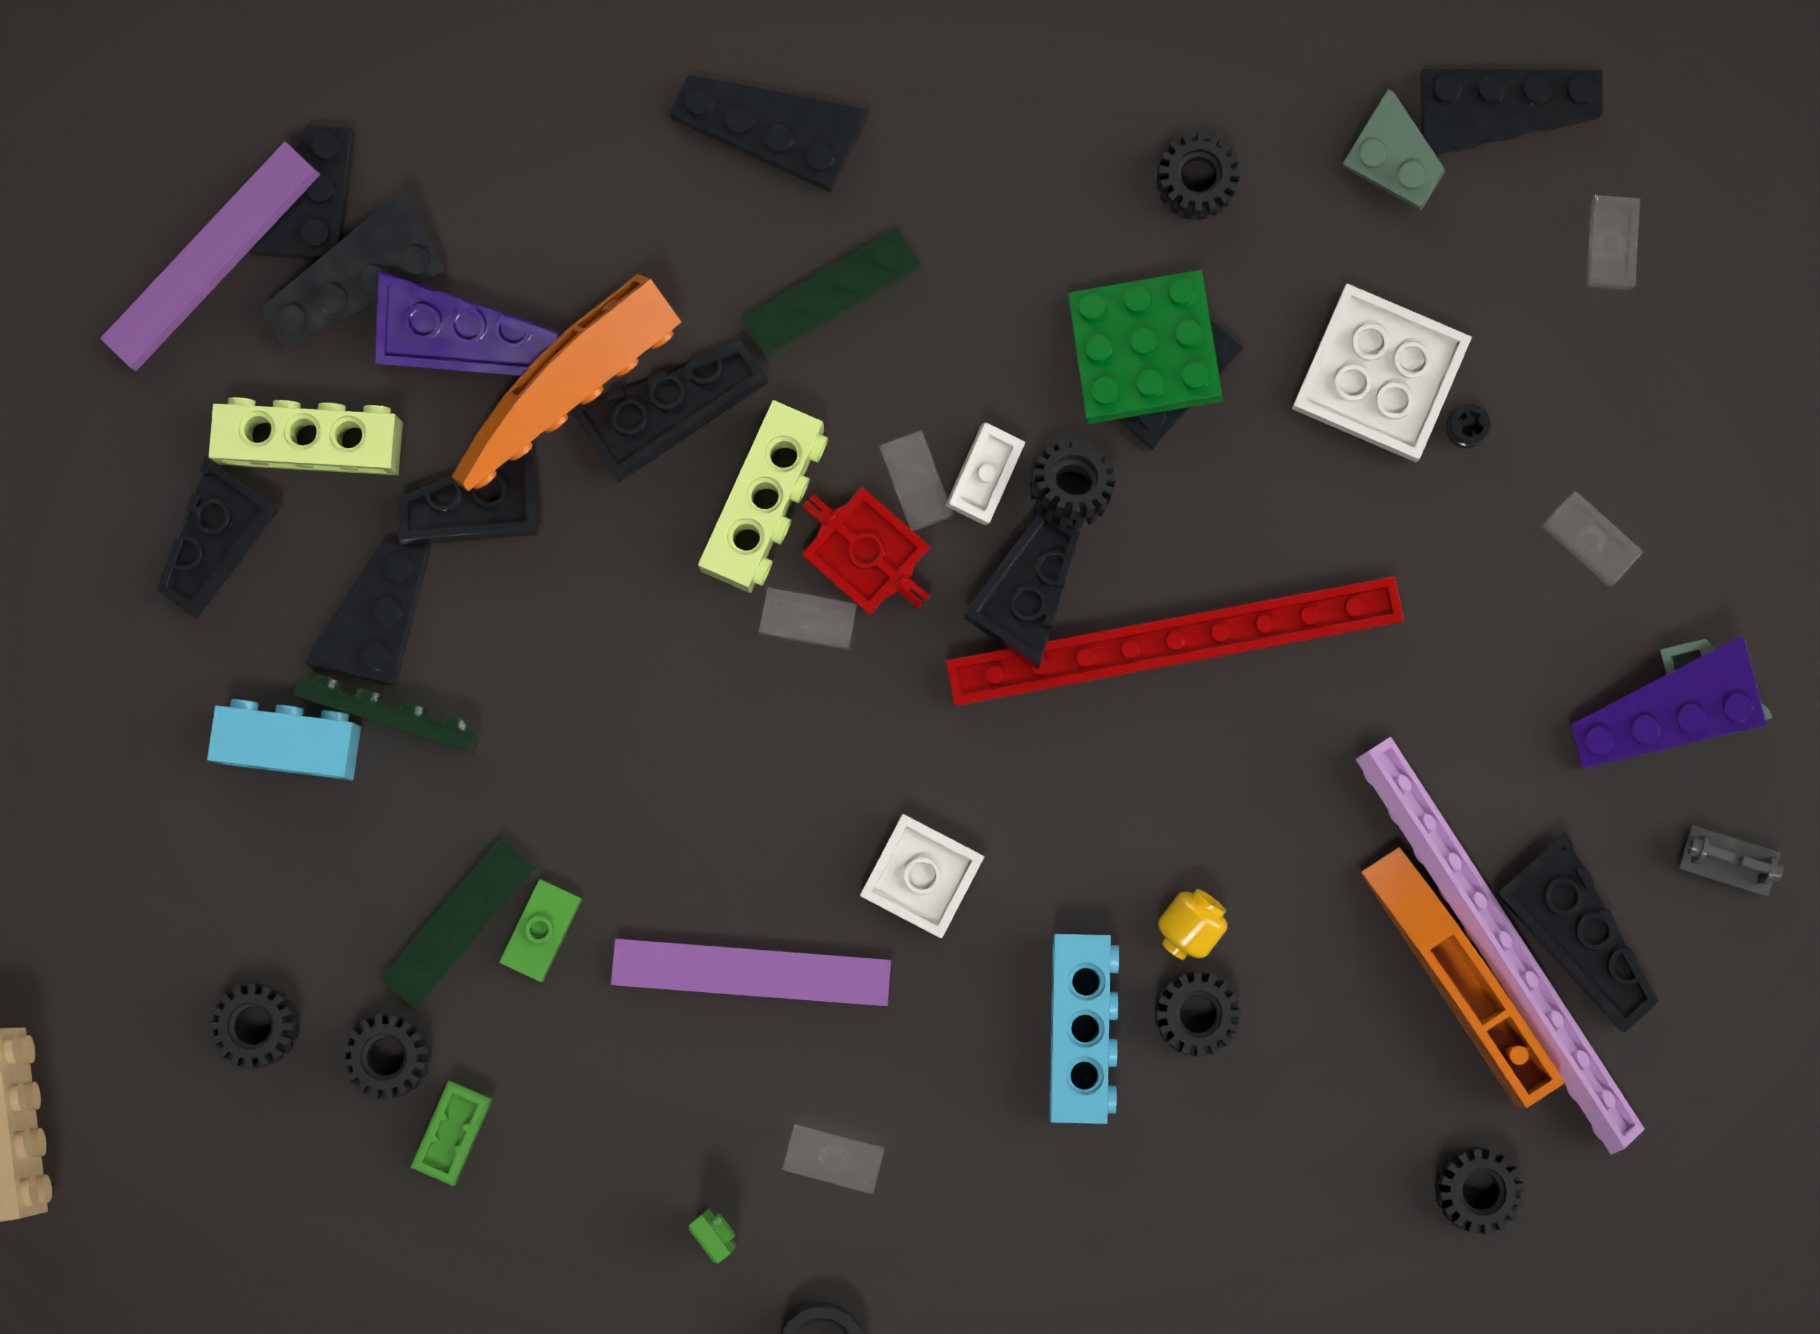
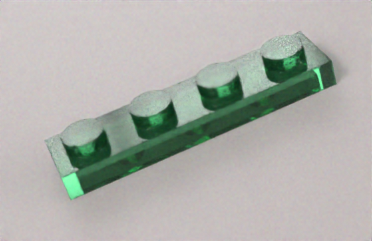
(831, 293)
(369, 706)
(458, 923)

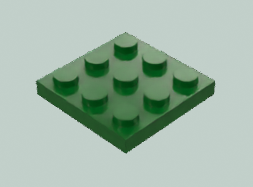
(1145, 347)

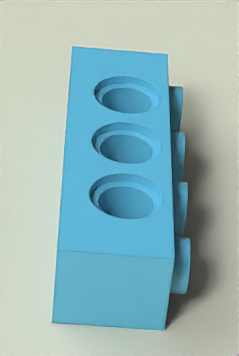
(1066, 1101)

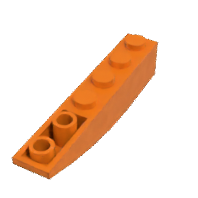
(569, 374)
(1463, 980)

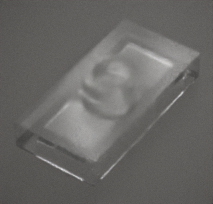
(1613, 242)
(916, 480)
(1592, 539)
(808, 618)
(833, 1158)

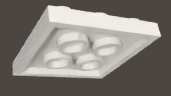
(1381, 373)

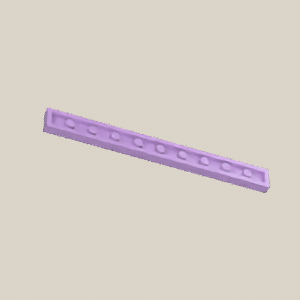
(1500, 945)

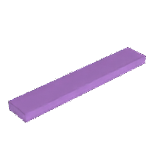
(210, 256)
(751, 972)

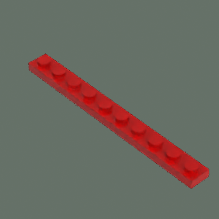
(1178, 641)

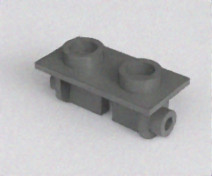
(1731, 861)

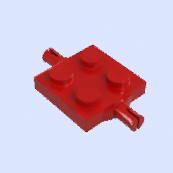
(866, 551)

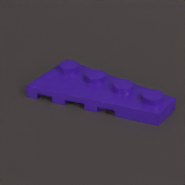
(450, 333)
(1684, 707)

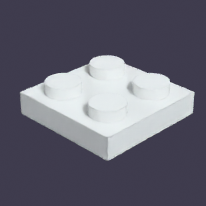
(922, 876)

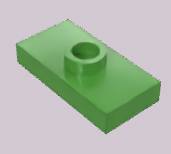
(541, 930)
(451, 1133)
(713, 1235)

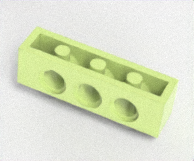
(780, 429)
(375, 454)

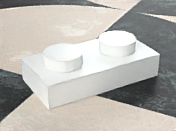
(985, 473)

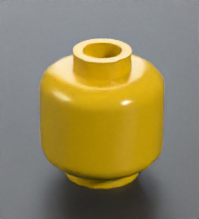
(1192, 924)

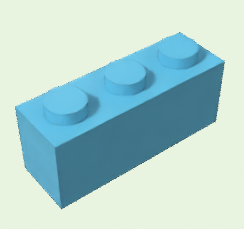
(284, 740)

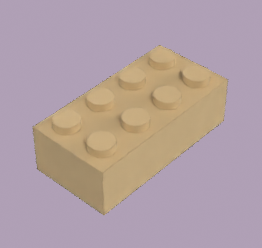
(22, 1180)

